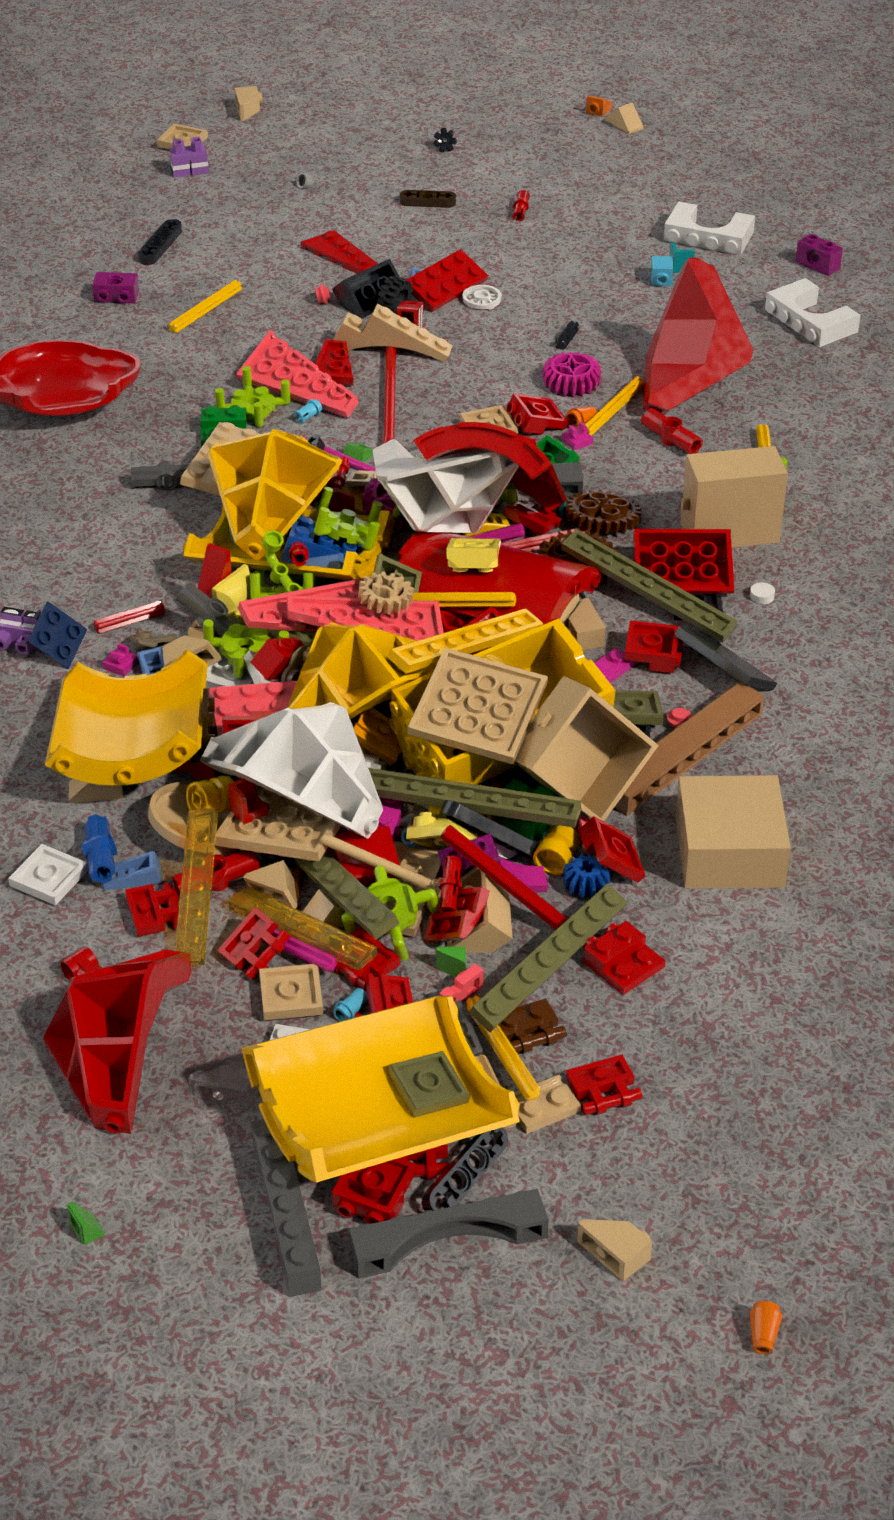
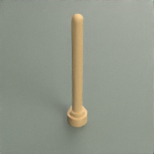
(375, 860)

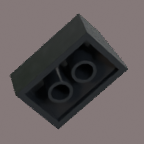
(361, 290)

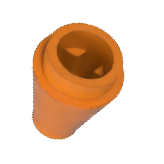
(579, 414)
(765, 1324)

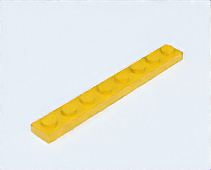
(465, 640)

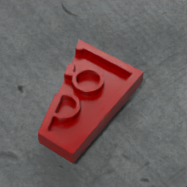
(335, 361)

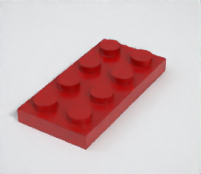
(446, 280)

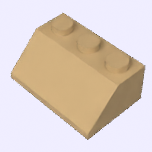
(494, 925)

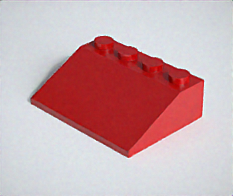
(687, 557)

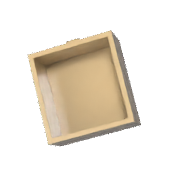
(736, 492)
(583, 748)
(732, 832)

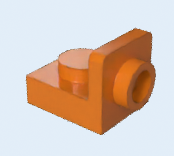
(597, 106)

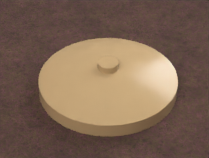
(169, 815)

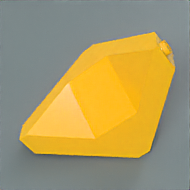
(268, 483)
(351, 669)

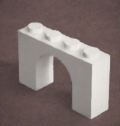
(732, 238)
(821, 329)

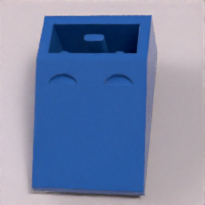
(317, 546)

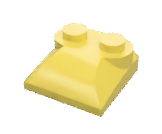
(473, 553)
(233, 590)
(428, 829)

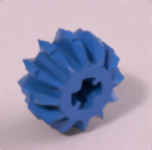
(585, 876)

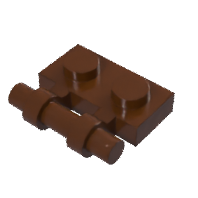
(532, 1019)

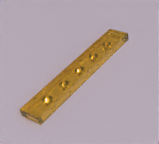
(196, 884)
(306, 928)

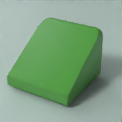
(358, 451)
(451, 959)
(84, 1223)

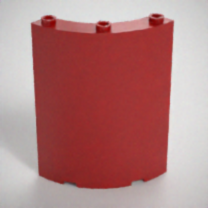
(535, 471)
(539, 581)

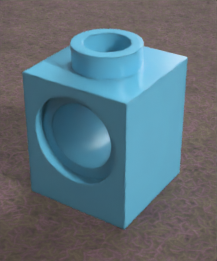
(661, 271)

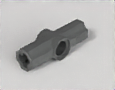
(156, 475)
(206, 608)

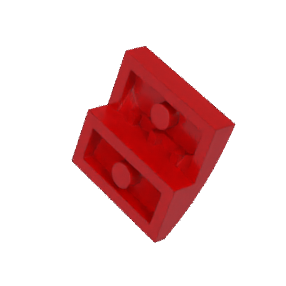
(379, 844)
(459, 923)

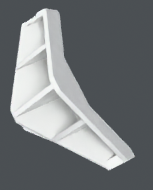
(447, 492)
(307, 759)

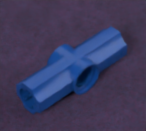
(99, 848)

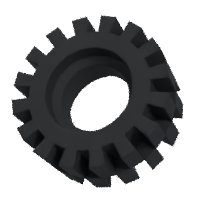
(395, 292)

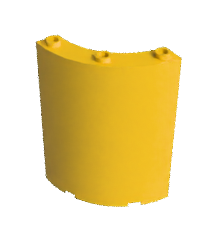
(354, 565)
(127, 726)
(337, 1105)

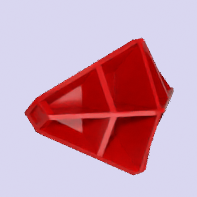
(694, 341)
(104, 1031)

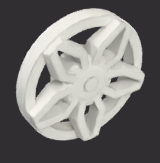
(482, 297)

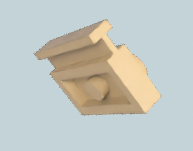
(552, 1105)

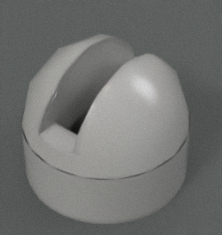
(304, 180)

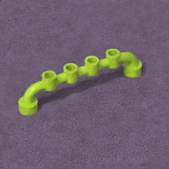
(272, 543)

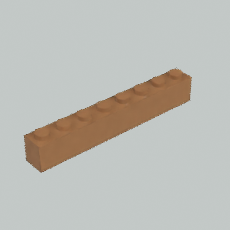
(693, 742)

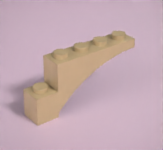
(391, 330)

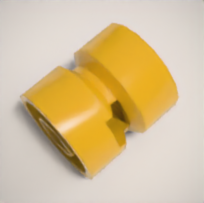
(209, 794)
(556, 849)

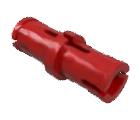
(521, 205)
(299, 552)
(450, 884)

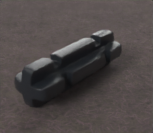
(567, 335)

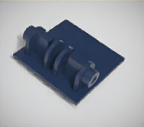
(57, 634)

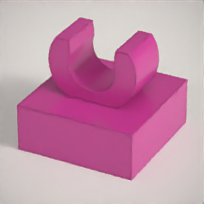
(577, 437)
(120, 660)

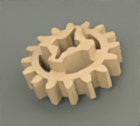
(385, 592)

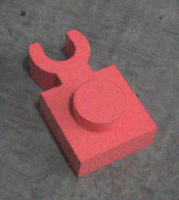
(466, 984)

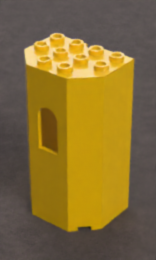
(544, 650)

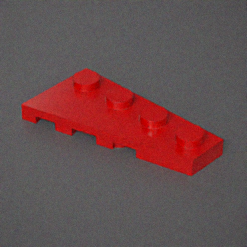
(339, 250)

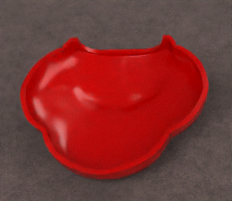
(64, 376)

